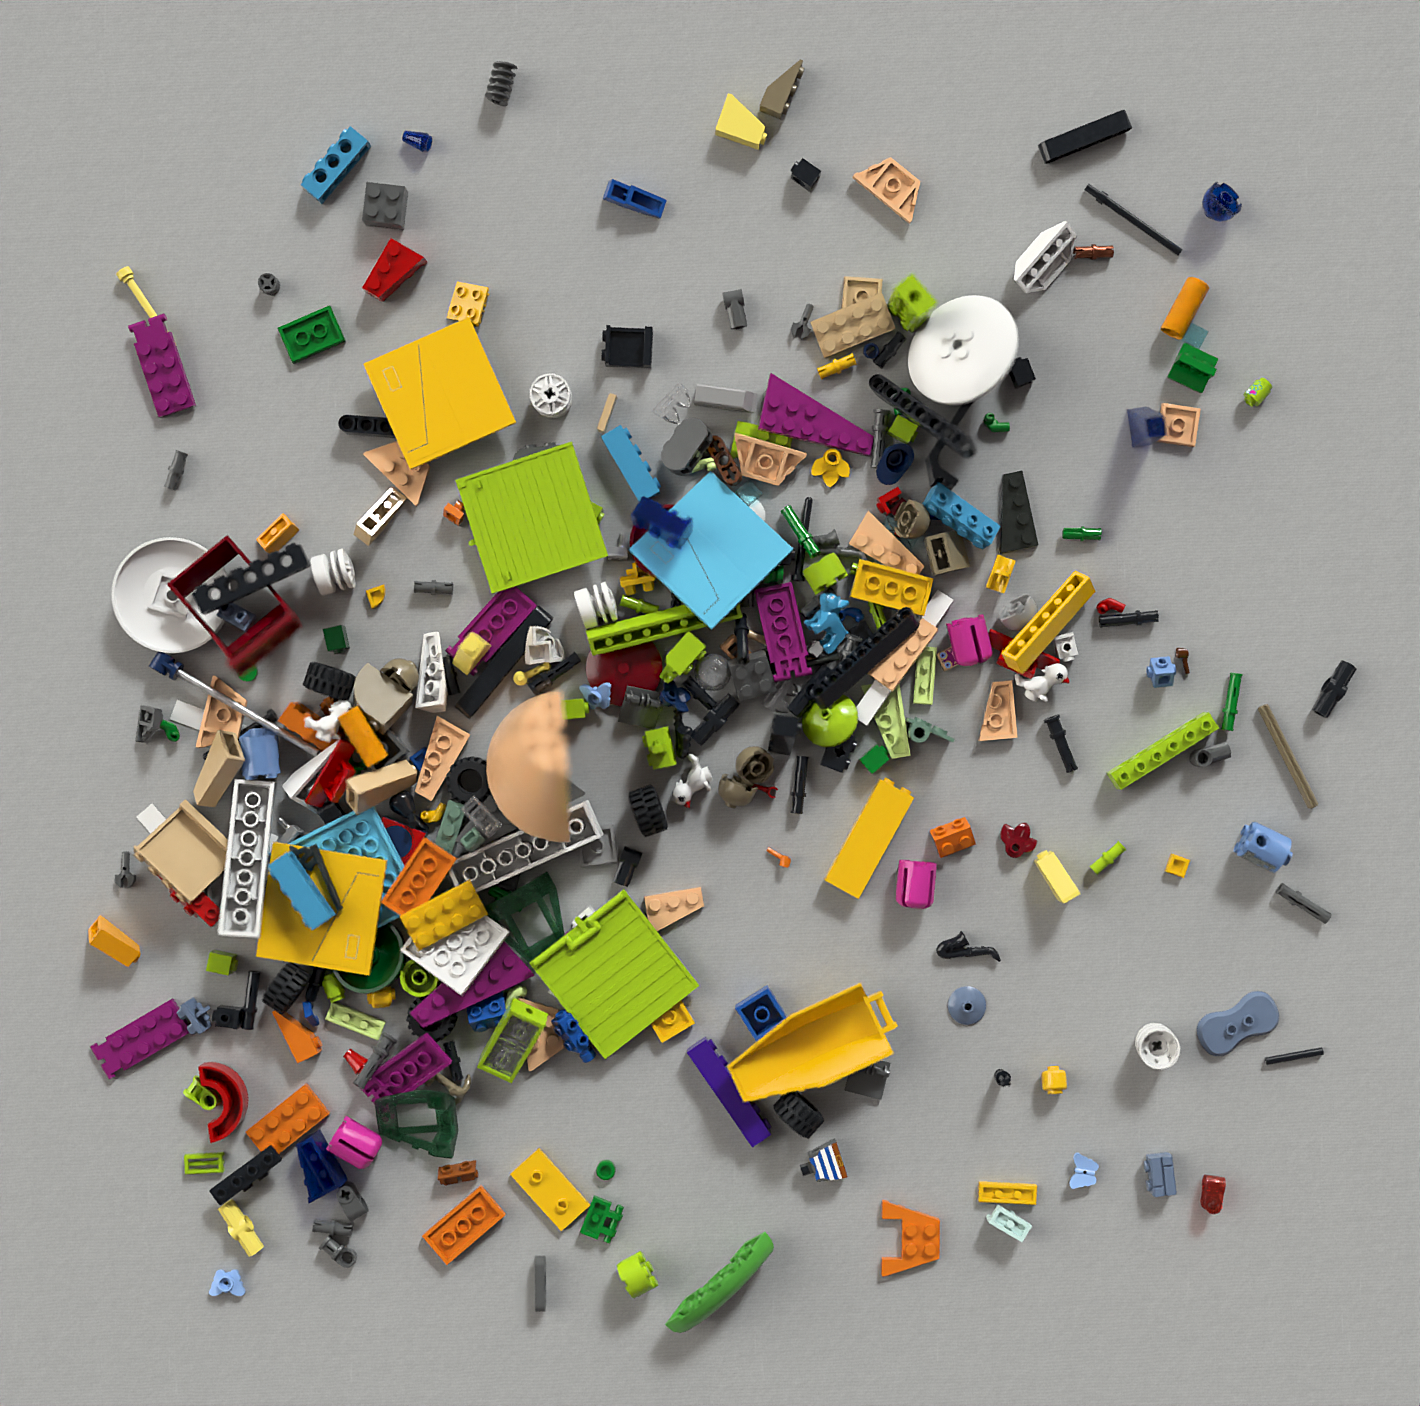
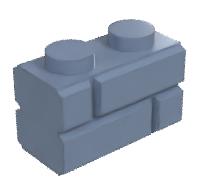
(1160, 1174)

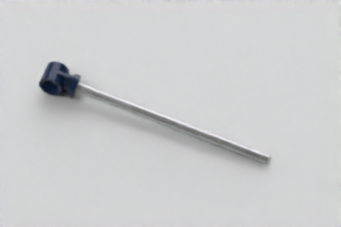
(165, 664)

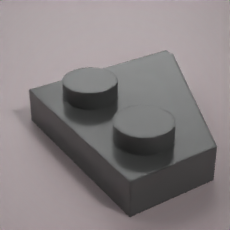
(148, 722)

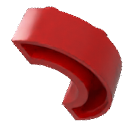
(233, 1094)

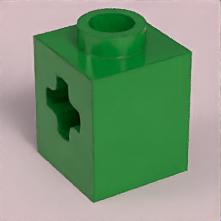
(874, 758)

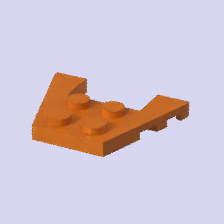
(919, 1238)

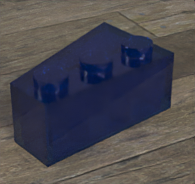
(661, 522)
(319, 1166)

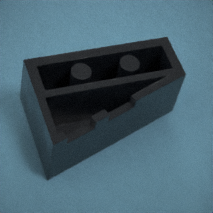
(783, 734)

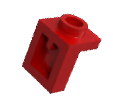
(890, 497)

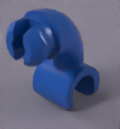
(853, 612)

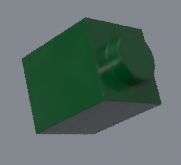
(336, 639)

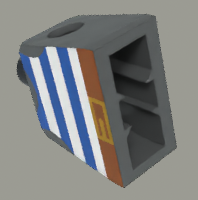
(825, 1162)

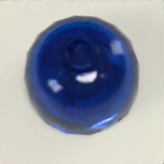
(1221, 202)

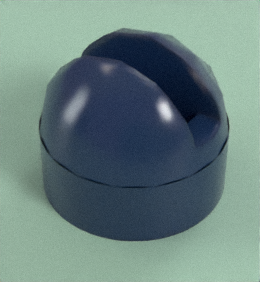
(872, 354)

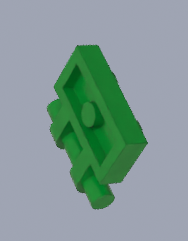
(596, 1216)

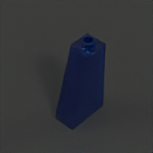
(1146, 426)

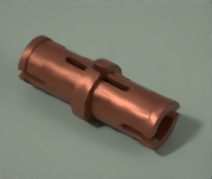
(1093, 252)

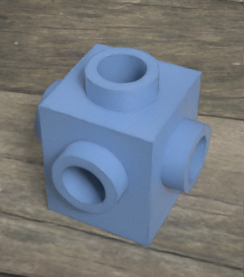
(1161, 671)

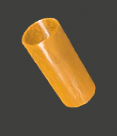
(1182, 310)
(362, 736)

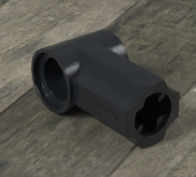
(628, 862)

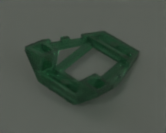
(521, 898)
(446, 1116)

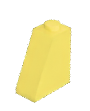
(740, 125)
(470, 652)
(1056, 876)

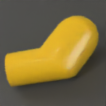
(433, 815)

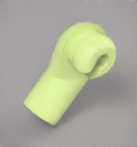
(705, 463)
(516, 992)

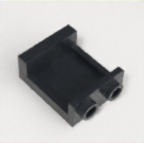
(627, 347)

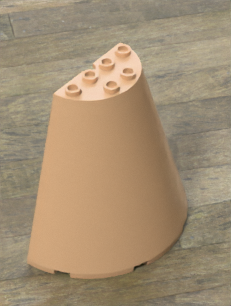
(530, 768)

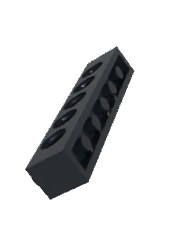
(203, 592)

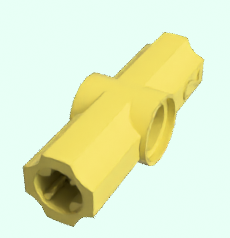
(240, 1227)

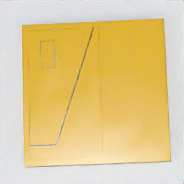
(439, 393)
(344, 940)

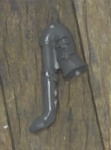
(826, 545)

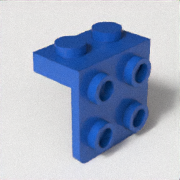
(486, 1012)

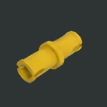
(836, 366)

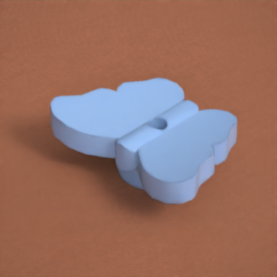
(597, 696)
(1082, 1179)
(234, 1284)

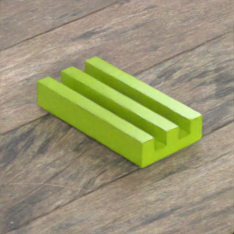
(220, 1161)

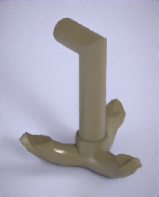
(453, 1089)

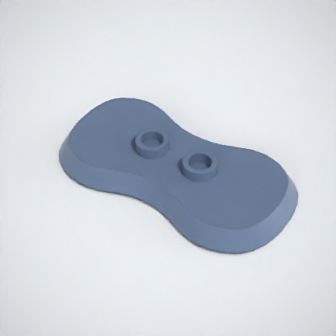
(1224, 1030)

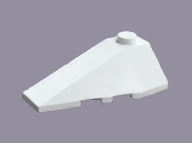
(432, 681)
(303, 779)

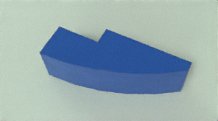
(634, 198)

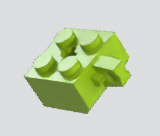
(682, 656)
(660, 748)

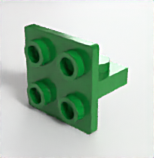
(1193, 368)

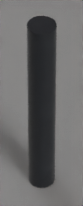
(1294, 1056)

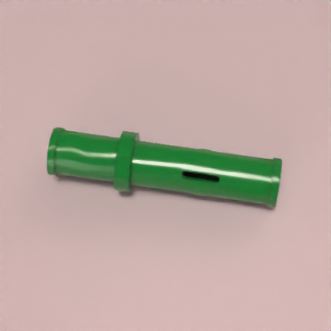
(804, 537)
(1231, 701)

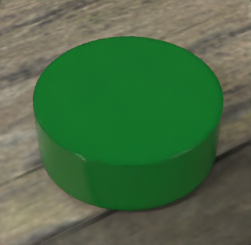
(251, 675)
(605, 1169)

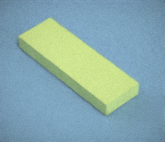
(925, 677)
(355, 1020)

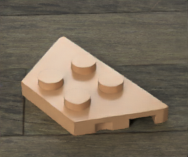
(892, 186)
(765, 459)
(393, 465)
(219, 715)
(548, 1042)

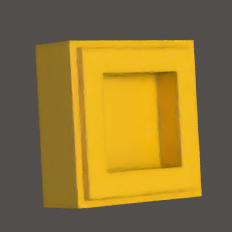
(1177, 865)

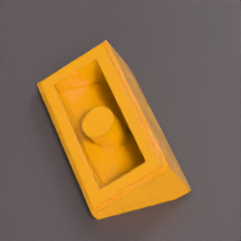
(277, 534)

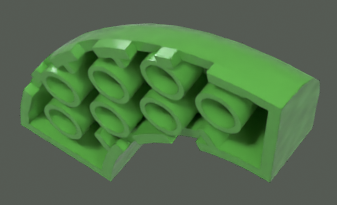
(722, 1285)

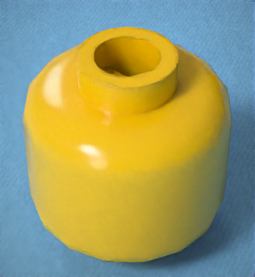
(382, 999)
(1054, 1080)

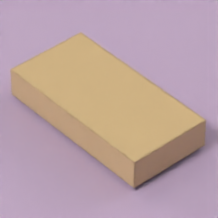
(607, 412)

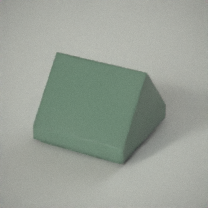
(472, 840)

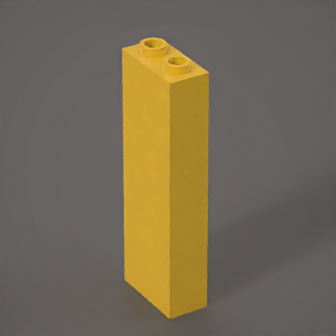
(869, 837)

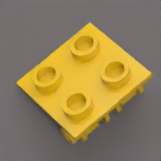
(468, 302)

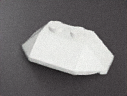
(1045, 258)

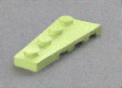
(892, 723)

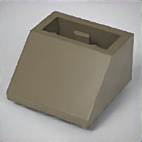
(946, 552)

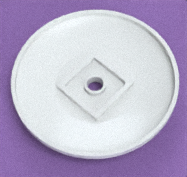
(977, 366)
(142, 598)

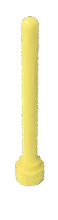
(126, 275)

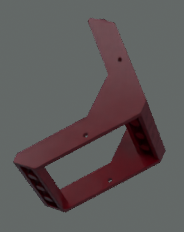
(262, 636)

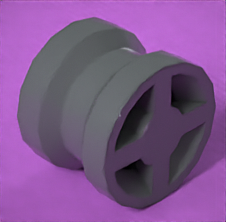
(265, 284)

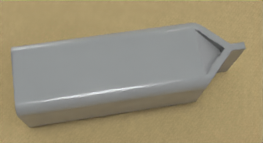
(725, 398)

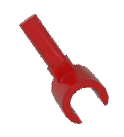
(765, 789)

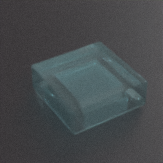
(1195, 335)
(748, 493)

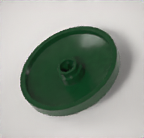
(386, 963)

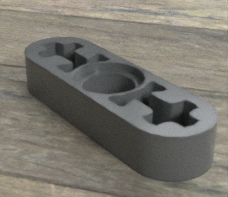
(540, 1283)

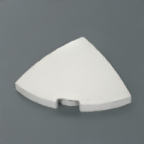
(542, 647)

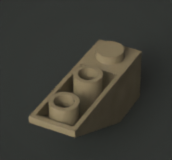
(778, 93)

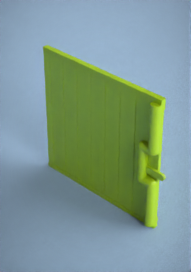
(531, 517)
(614, 973)

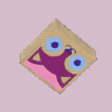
(946, 659)

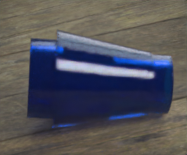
(419, 140)

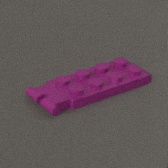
(162, 366)
(497, 621)
(782, 631)
(141, 1038)
(407, 1069)

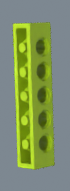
(1162, 750)

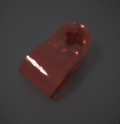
(1212, 1190)

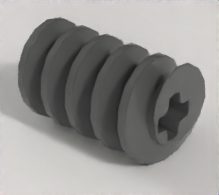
(499, 82)

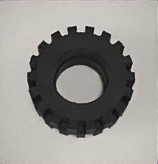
(329, 681)
(454, 779)
(648, 810)
(286, 988)
(437, 1033)
(798, 1113)

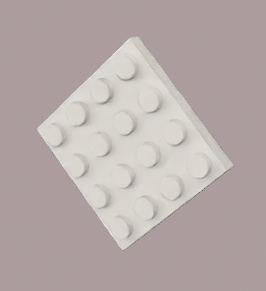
(460, 955)

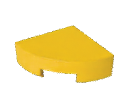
(376, 595)

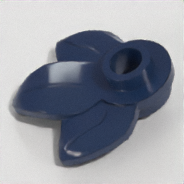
(675, 697)

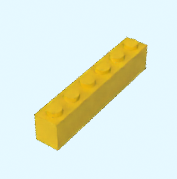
(1048, 622)

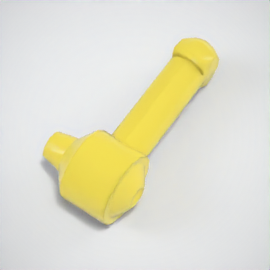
(521, 678)

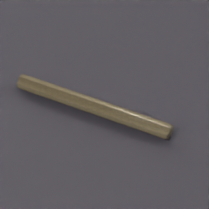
(1288, 756)

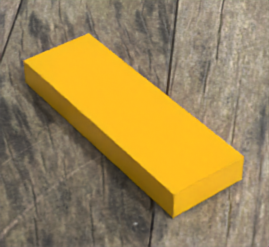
(1007, 1193)

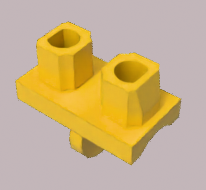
(1000, 574)
(636, 576)

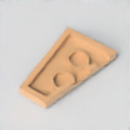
(999, 715)
(671, 906)

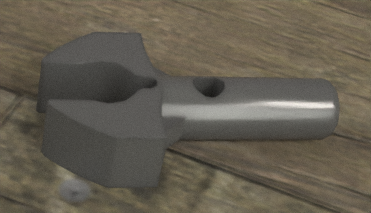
(803, 322)
(125, 871)

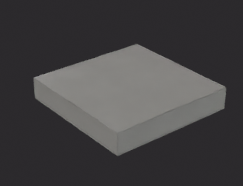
(601, 850)

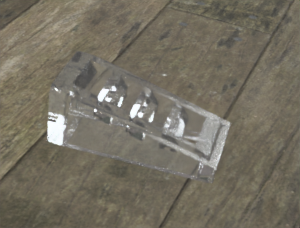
(490, 825)

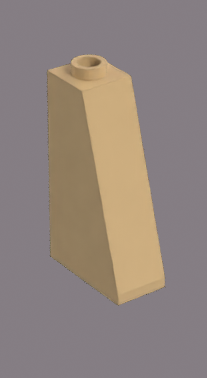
(219, 769)
(378, 785)

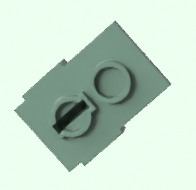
(925, 729)

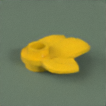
(830, 470)

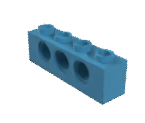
(335, 176)

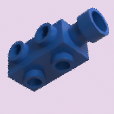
(572, 1035)

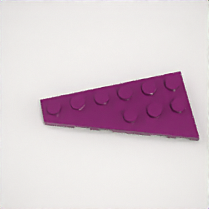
(798, 416)
(500, 973)

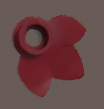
(1018, 836)

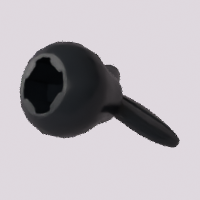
(403, 804)

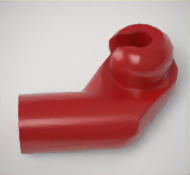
(1109, 604)

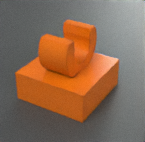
(454, 513)

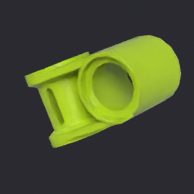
(200, 1094)

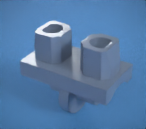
(236, 616)
(196, 1015)

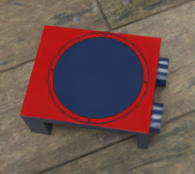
(403, 837)

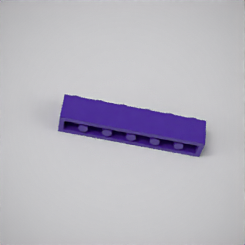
(719, 1078)

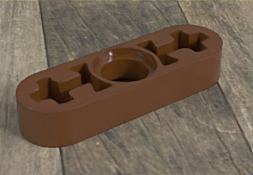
(723, 469)

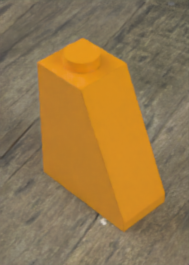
(113, 942)

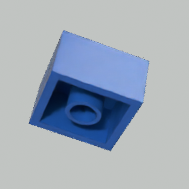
(761, 1012)

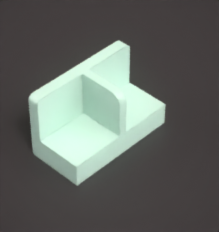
(1009, 1223)

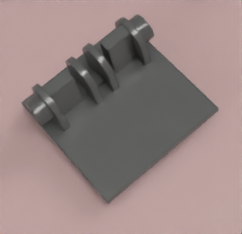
(640, 707)
(869, 1080)

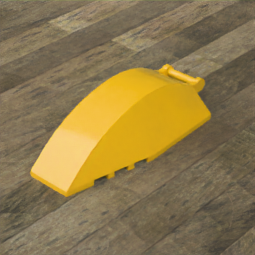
(815, 1046)

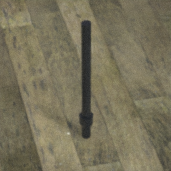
(1102, 198)

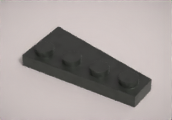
(1017, 520)

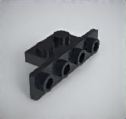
(245, 1175)

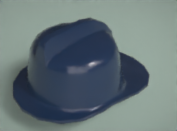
(894, 463)

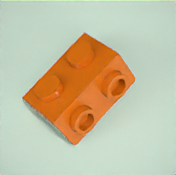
(952, 837)

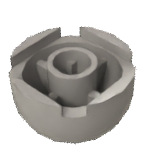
(1019, 613)

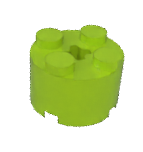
(825, 573)
(416, 987)
(637, 1274)

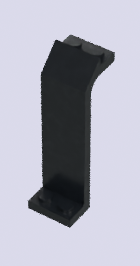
(934, 471)

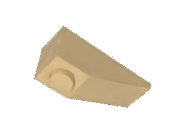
(379, 516)

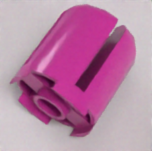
(969, 640)
(916, 884)
(355, 1143)

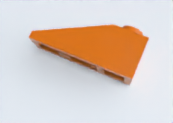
(298, 1037)

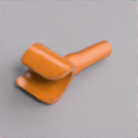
(784, 860)

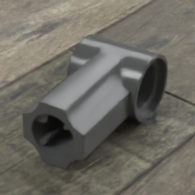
(734, 305)
(1211, 754)

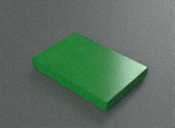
(311, 334)

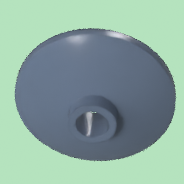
(957, 1003)

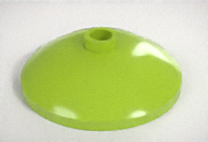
(833, 728)

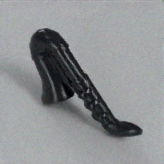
(683, 735)
(955, 948)

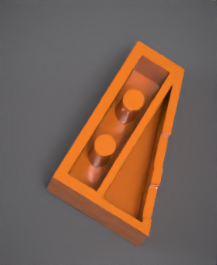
(294, 720)

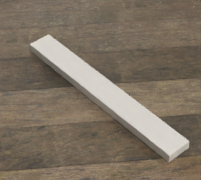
(877, 692)

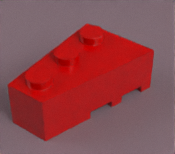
(392, 269)

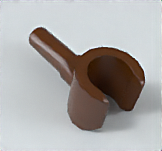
(1183, 653)

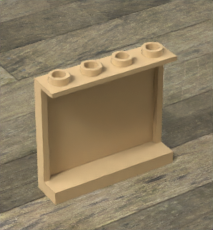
(185, 852)

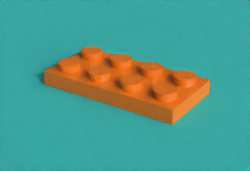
(419, 877)
(288, 1120)
(463, 1224)

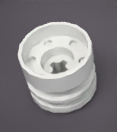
(558, 404)
(328, 573)
(596, 605)
(1157, 1057)

